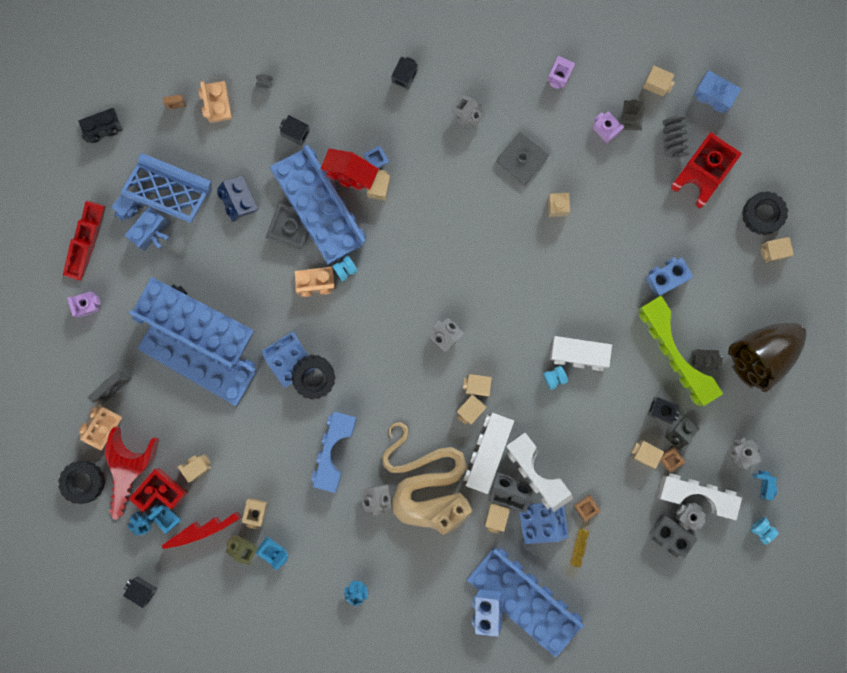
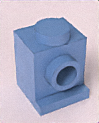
(126, 207)

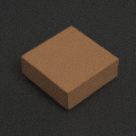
(174, 102)
(672, 460)
(587, 508)

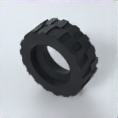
(772, 200)
(323, 387)
(66, 478)

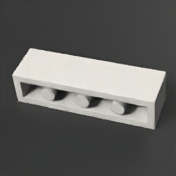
(489, 453)

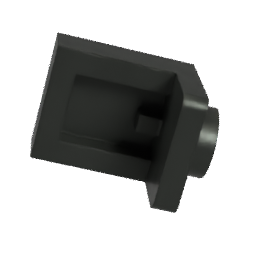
(682, 433)

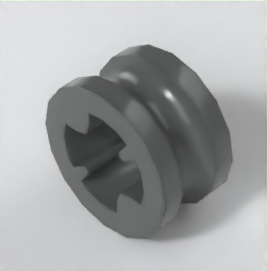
(264, 81)

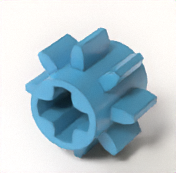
(139, 523)
(356, 593)

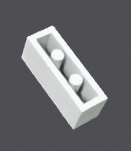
(580, 353)

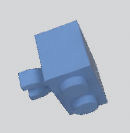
(716, 92)
(147, 229)

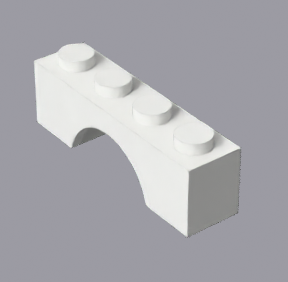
(554, 491)
(722, 503)

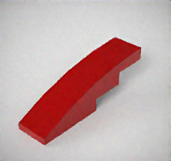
(84, 240)
(196, 532)

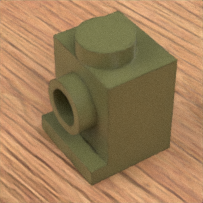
(236, 548)

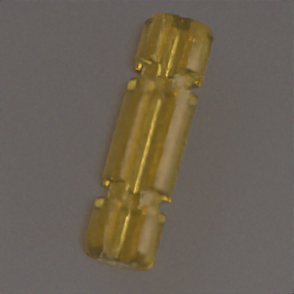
(579, 548)

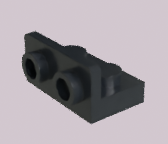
(100, 125)

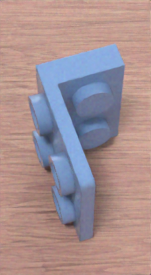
(282, 357)
(543, 524)

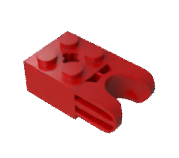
(703, 172)

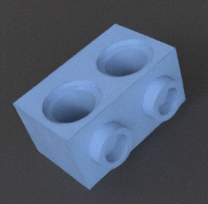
(670, 280)
(491, 613)

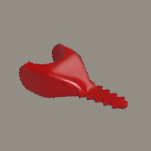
(125, 467)

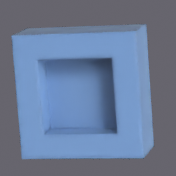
(376, 157)

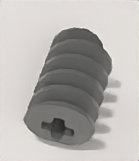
(674, 137)

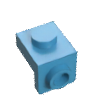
(769, 487)
(164, 517)
(272, 553)

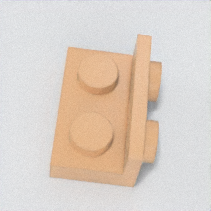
(216, 101)
(314, 281)
(98, 427)

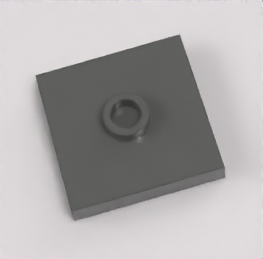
(522, 158)
(287, 228)
(109, 387)

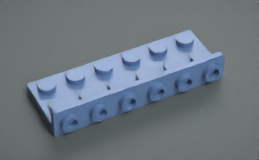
(318, 205)
(192, 323)
(225, 383)
(526, 601)

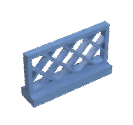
(176, 176)

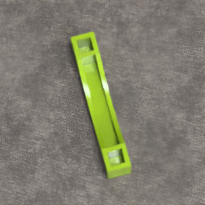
(658, 317)

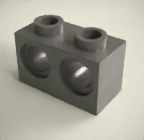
(511, 493)
(674, 533)

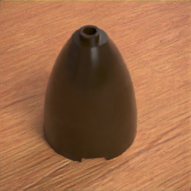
(775, 346)

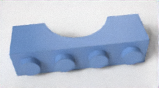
(327, 476)

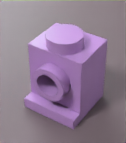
(562, 67)
(605, 132)
(91, 307)

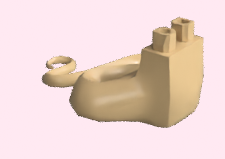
(440, 513)

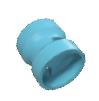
(348, 265)
(555, 377)
(764, 530)

